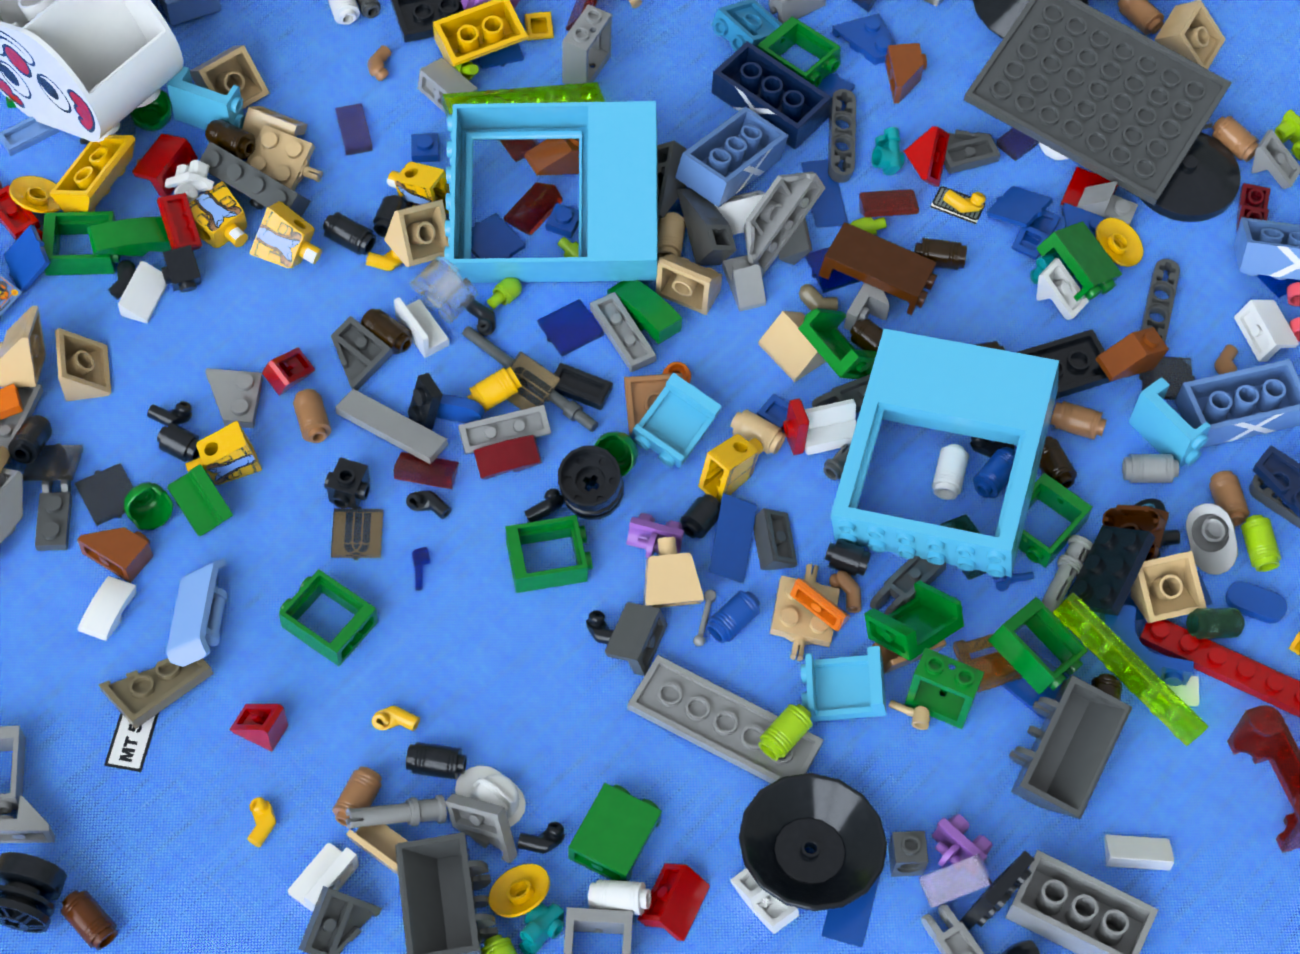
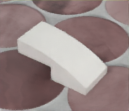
(106, 608)
(767, 908)

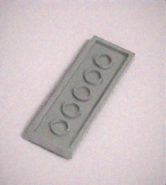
(716, 720)

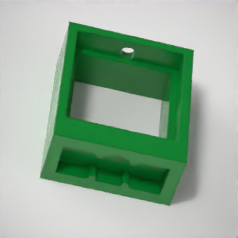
(798, 33)
(70, 224)
(1065, 504)
(544, 531)
(1052, 635)
(349, 637)
(935, 679)

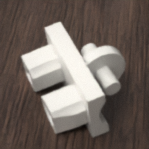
(190, 179)

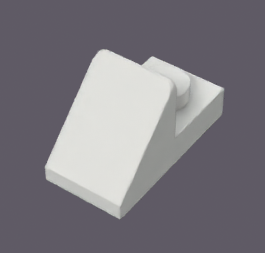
(1060, 287)

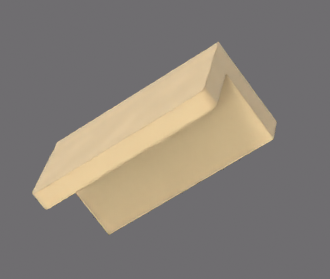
(259, 116)
(379, 843)

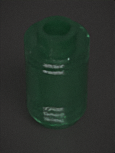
(1215, 623)

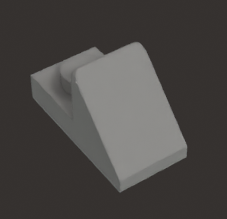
(1275, 158)
(1101, 201)
(745, 282)
(868, 301)
(27, 828)

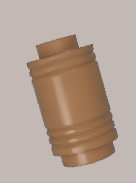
(1142, 15)
(1235, 138)
(311, 416)
(1078, 420)
(1229, 495)
(357, 793)

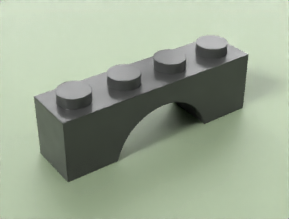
(251, 180)

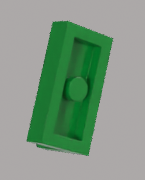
(199, 500)

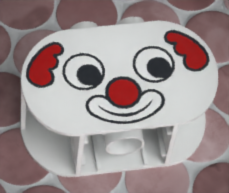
(84, 61)

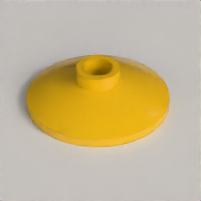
(33, 194)
(1119, 242)
(519, 890)

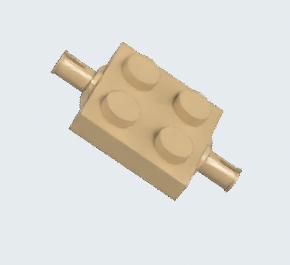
(283, 157)
(795, 621)

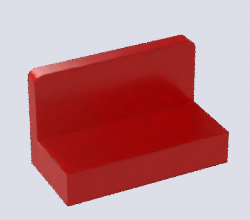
(162, 161)
(675, 900)

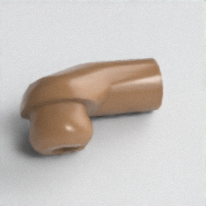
(376, 63)
(1225, 362)
(844, 581)

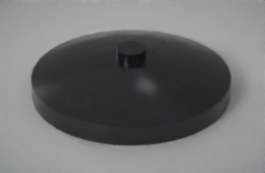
(1202, 184)

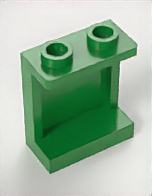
(1084, 258)
(822, 331)
(917, 623)
(614, 833)

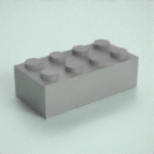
(1080, 910)

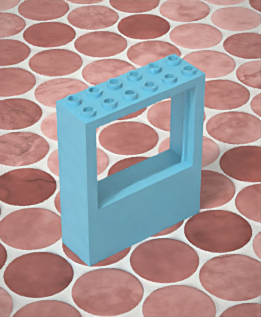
(614, 188)
(958, 392)

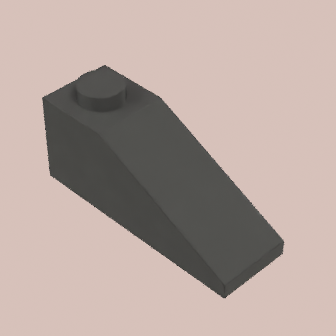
(668, 161)

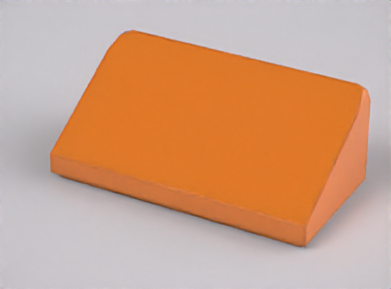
(819, 604)

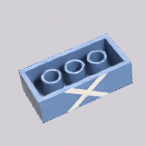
(731, 156)
(1268, 248)
(1243, 402)

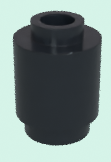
(385, 213)
(178, 442)
(701, 516)
(848, 557)

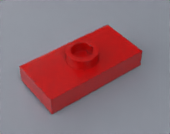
(179, 221)
(796, 426)

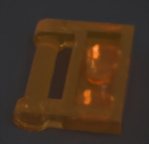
(996, 667)

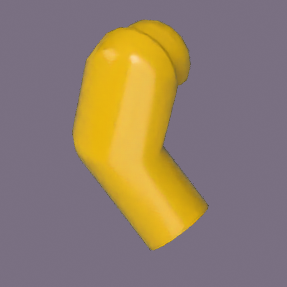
(965, 205)
(384, 262)
(393, 717)
(264, 820)

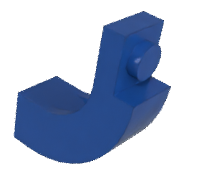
(1168, 669)

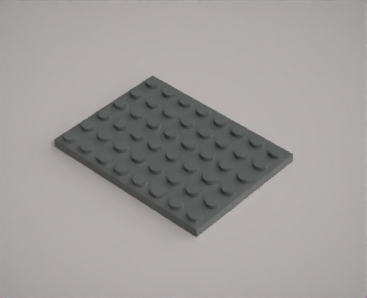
(1098, 93)

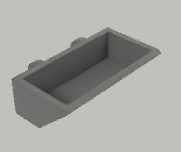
(1069, 747)
(440, 898)

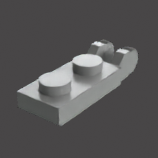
(954, 940)

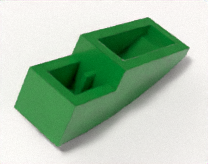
(129, 236)
(648, 309)

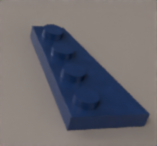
(1281, 476)

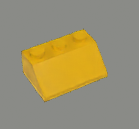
(478, 31)
(93, 173)

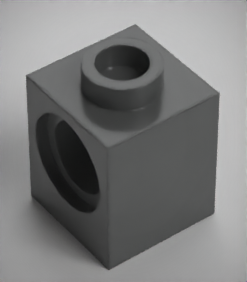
(908, 853)

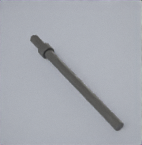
(570, 408)

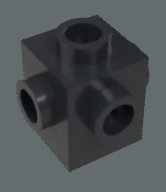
(348, 484)

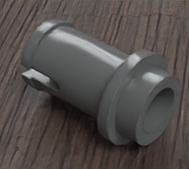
(369, 8)
(834, 467)

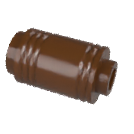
(89, 919)

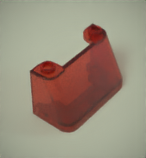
(1268, 737)

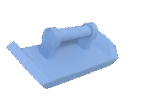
(197, 615)

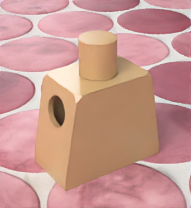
(671, 577)

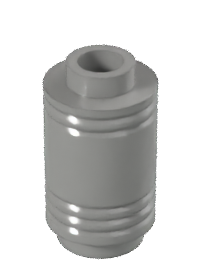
(1150, 468)

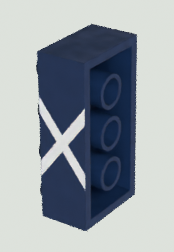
(772, 92)

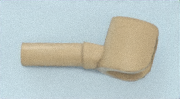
(920, 714)

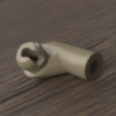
(814, 300)

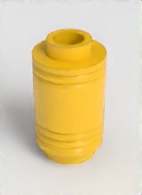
(495, 388)

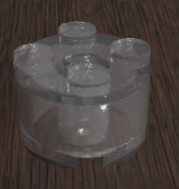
(444, 289)

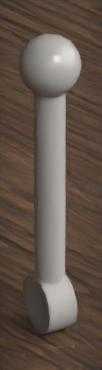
(710, 597)

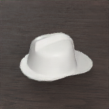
(492, 787)

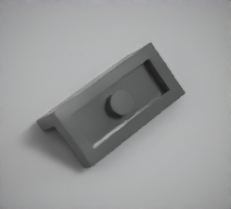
(637, 636)

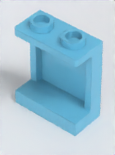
(200, 105)
(676, 421)
(1165, 427)
(844, 686)

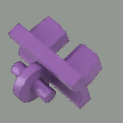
(644, 533)
(955, 845)

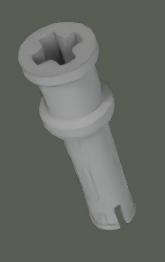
(1068, 567)
(411, 811)

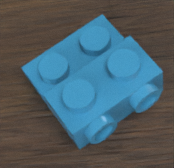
(744, 23)

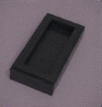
(582, 386)

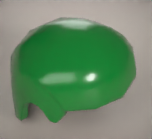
(154, 115)
(621, 447)
(148, 506)

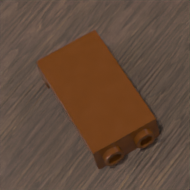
(880, 265)

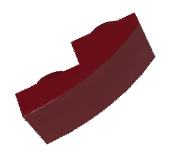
(1253, 203)
(507, 456)

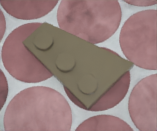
(151, 691)

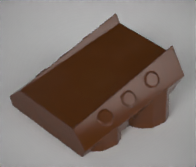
(1139, 518)

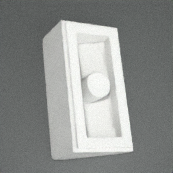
(142, 293)
(1138, 852)

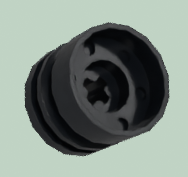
(587, 467)
(25, 891)

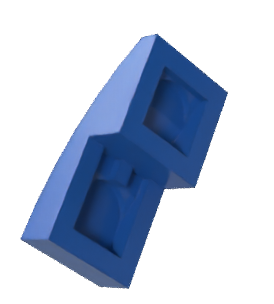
(1035, 234)

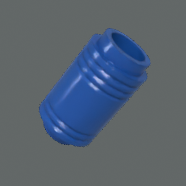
(994, 473)
(733, 616)

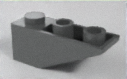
(706, 228)

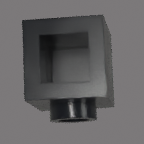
(181, 269)

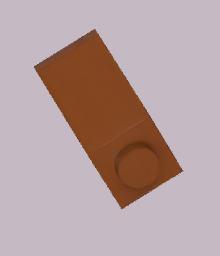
(904, 68)
(554, 157)
(1133, 354)
(117, 551)

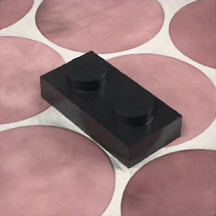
(425, 401)

